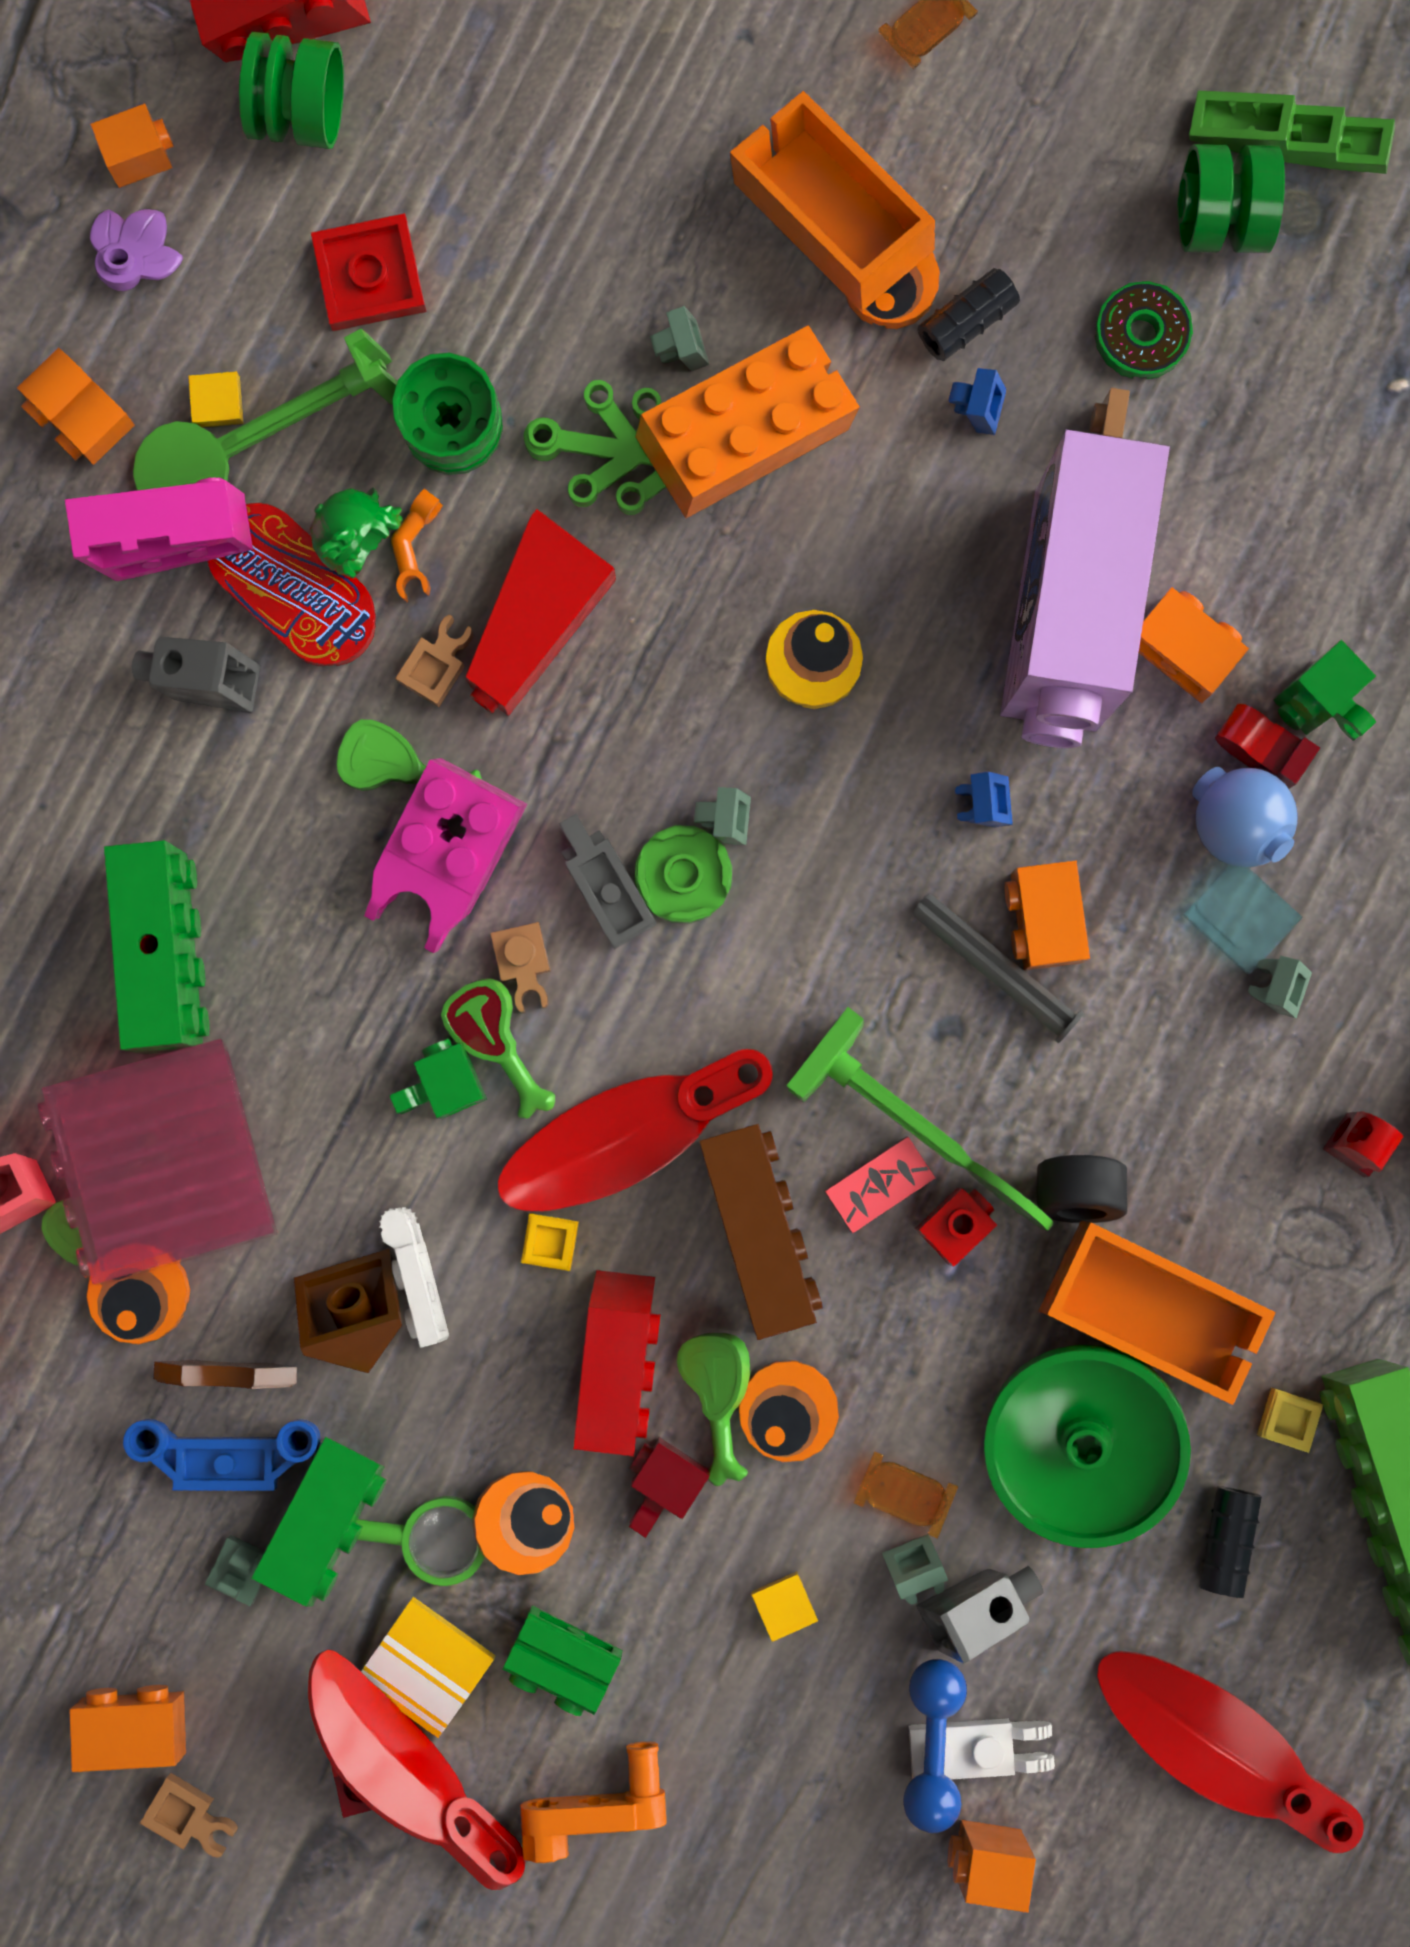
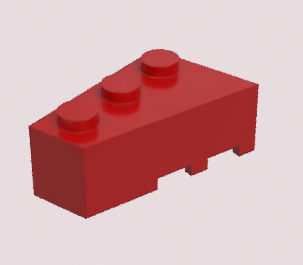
(228, 23)
(616, 1364)

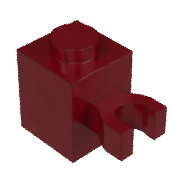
(668, 1482)

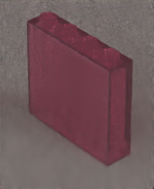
(156, 1162)

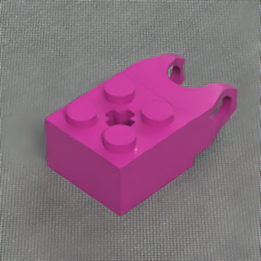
(433, 862)

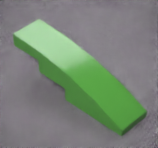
(1303, 132)

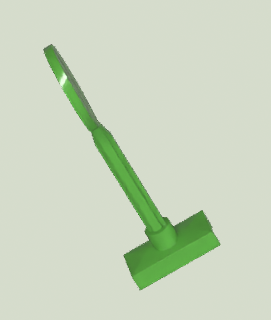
(187, 453)
(832, 1060)

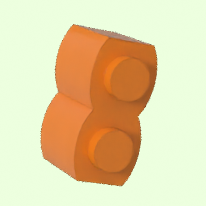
(75, 406)

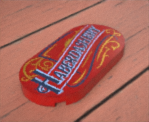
(294, 594)

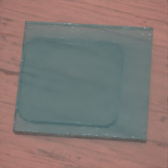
(1242, 916)

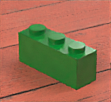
(320, 1524)

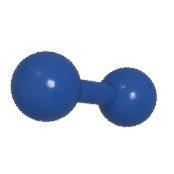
(931, 1797)

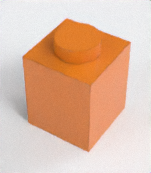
(133, 145)

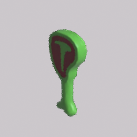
(481, 1022)

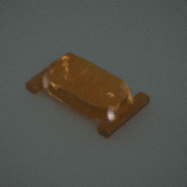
(925, 26)
(905, 1494)

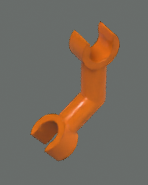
(422, 512)

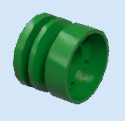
(286, 90)
(453, 386)

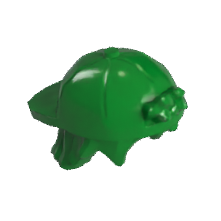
(350, 528)

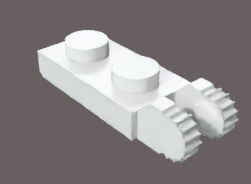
(415, 1275)
(984, 1748)

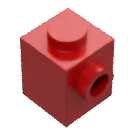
(957, 1225)

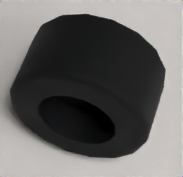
(1082, 1188)

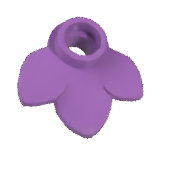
(135, 243)

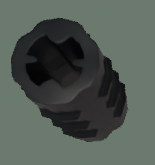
(968, 314)
(1230, 1542)

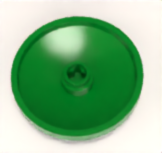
(1087, 1446)

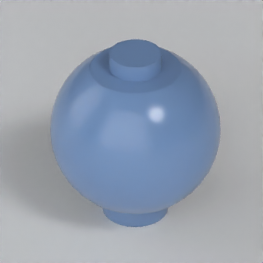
(1245, 816)

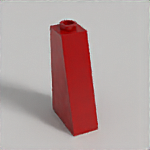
(538, 610)

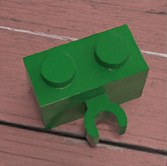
(1327, 692)

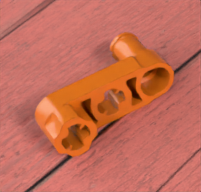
(551, 1819)

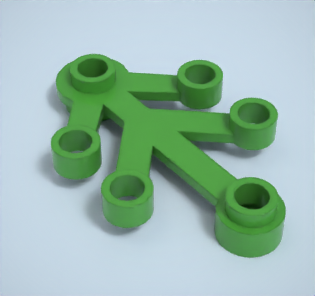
(622, 450)

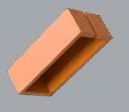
(833, 201)
(746, 421)
(1156, 1311)

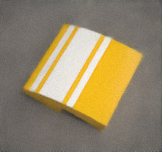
(427, 1666)

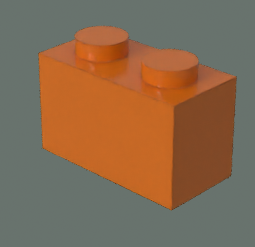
(1190, 644)
(1047, 915)
(127, 1729)
(992, 1865)

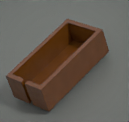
(759, 1232)

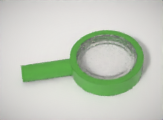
(434, 1541)

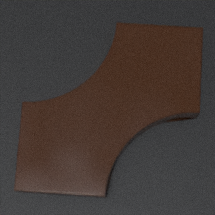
(225, 1374)

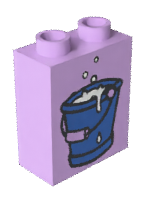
(1084, 586)

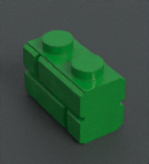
(562, 1662)

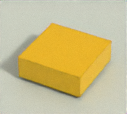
(216, 399)
(550, 1242)
(784, 1606)

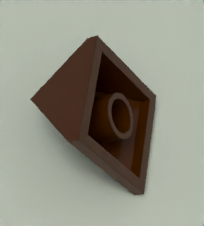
(348, 1311)

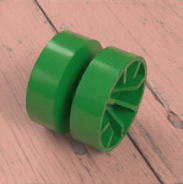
(1231, 199)

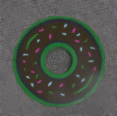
(1147, 303)

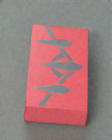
(879, 1184)

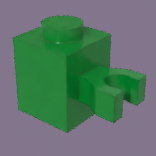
(446, 1082)

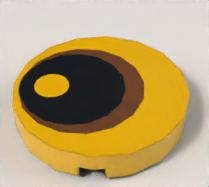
(814, 659)

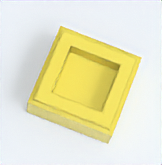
(1290, 1420)

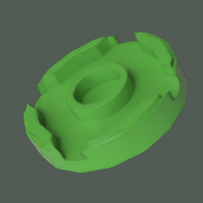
(683, 874)

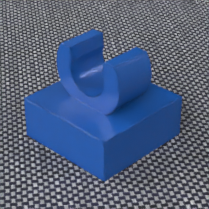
(980, 401)
(990, 800)

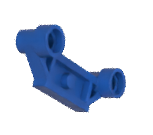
(221, 1461)

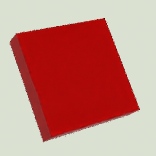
(368, 272)

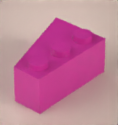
(158, 527)

